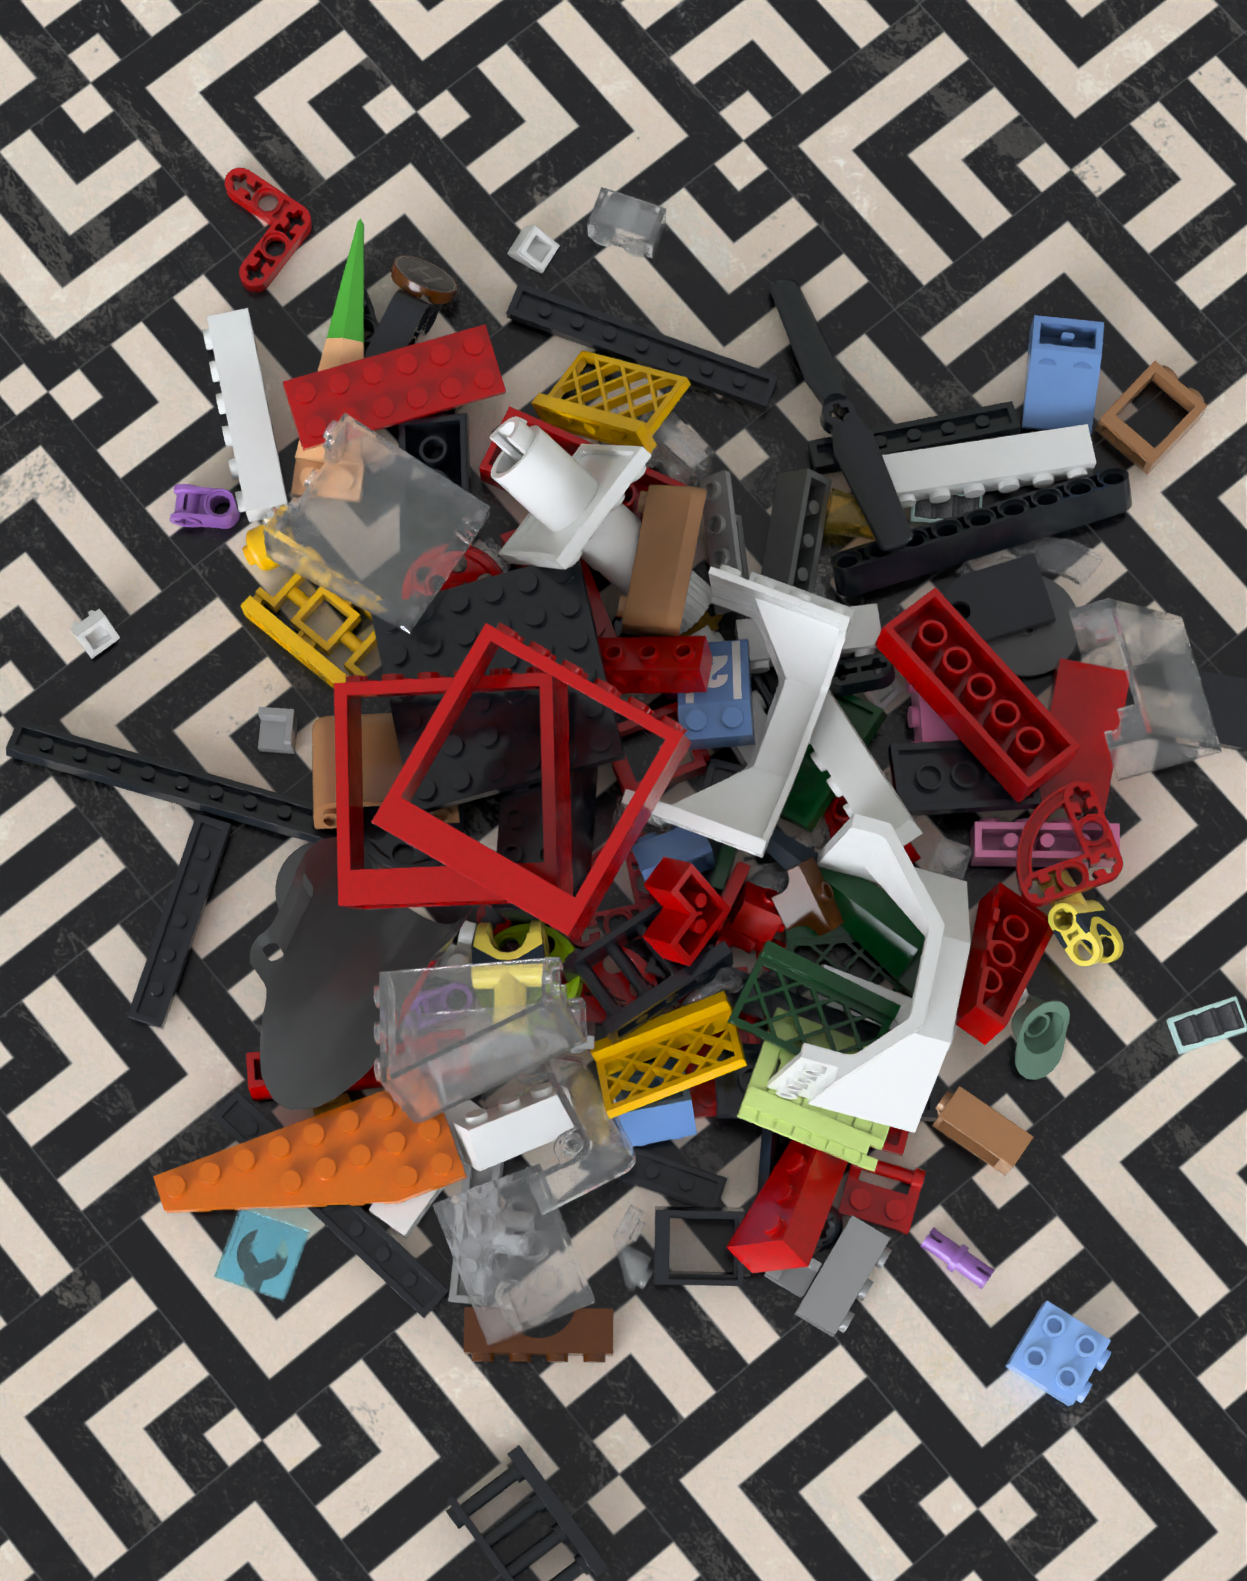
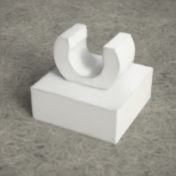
(95, 633)

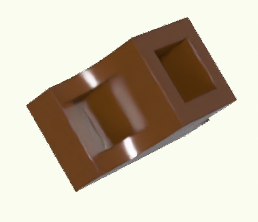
(808, 900)

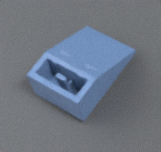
(1062, 373)

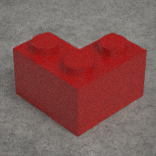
(688, 913)

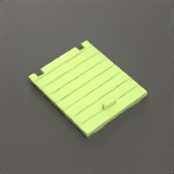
(811, 1125)

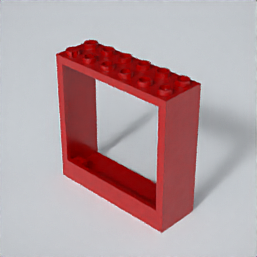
(485, 865)
(442, 885)

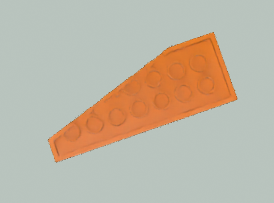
(335, 1158)

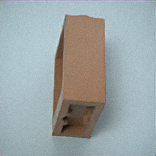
(1130, 442)
(981, 1130)

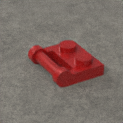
(879, 1204)

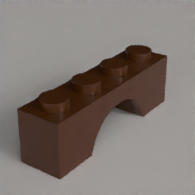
(585, 1335)

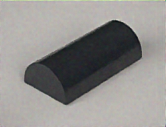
(440, 444)

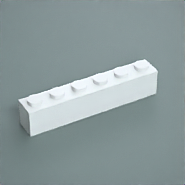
(247, 413)
(991, 465)
(856, 772)

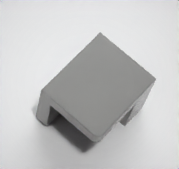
(277, 730)
(795, 1279)

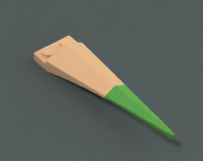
(342, 344)

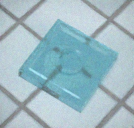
(261, 1254)

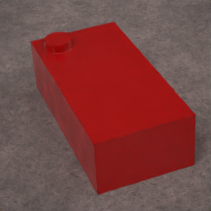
(1086, 705)

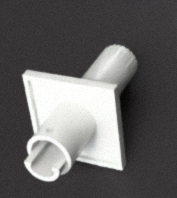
(577, 507)

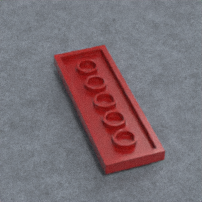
(396, 385)

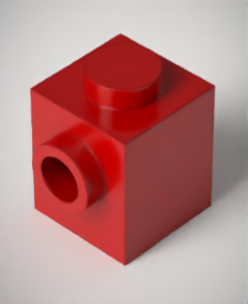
(756, 913)

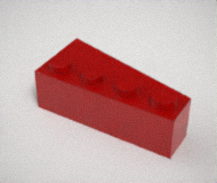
(1003, 957)
(789, 1211)

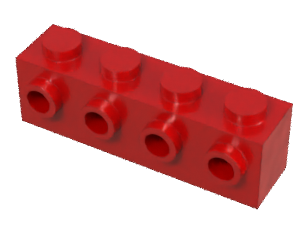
(674, 666)

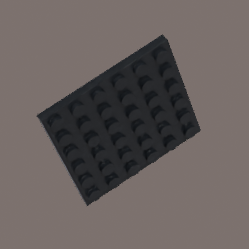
(499, 732)

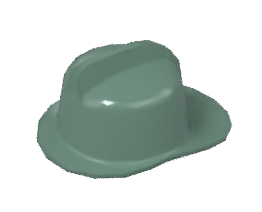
(1040, 1036)

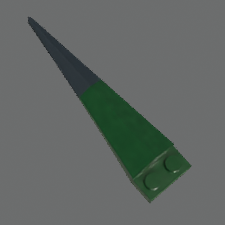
(866, 911)

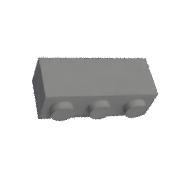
(844, 1277)

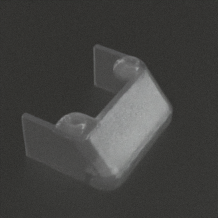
(587, 1153)

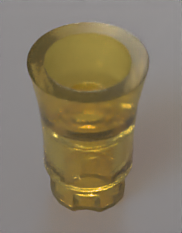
(845, 517)

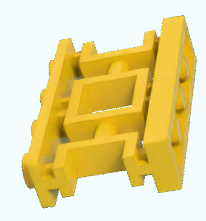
(305, 643)

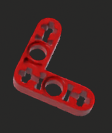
(276, 218)

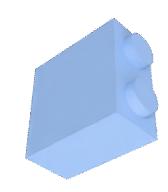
(1059, 1354)

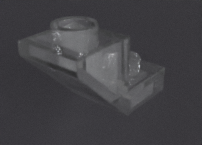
(632, 1262)

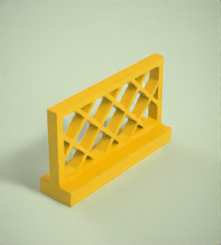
(598, 420)
(661, 1039)

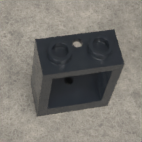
(663, 1276)

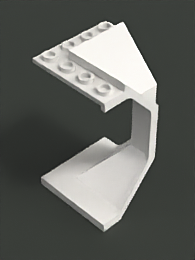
(804, 644)
(897, 1071)

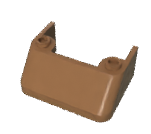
(662, 560)

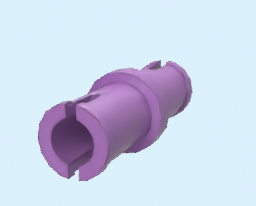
(957, 1258)

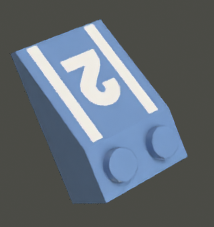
(725, 711)

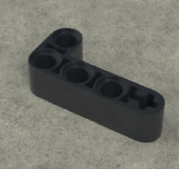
(402, 323)

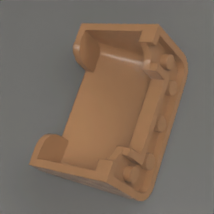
(379, 765)

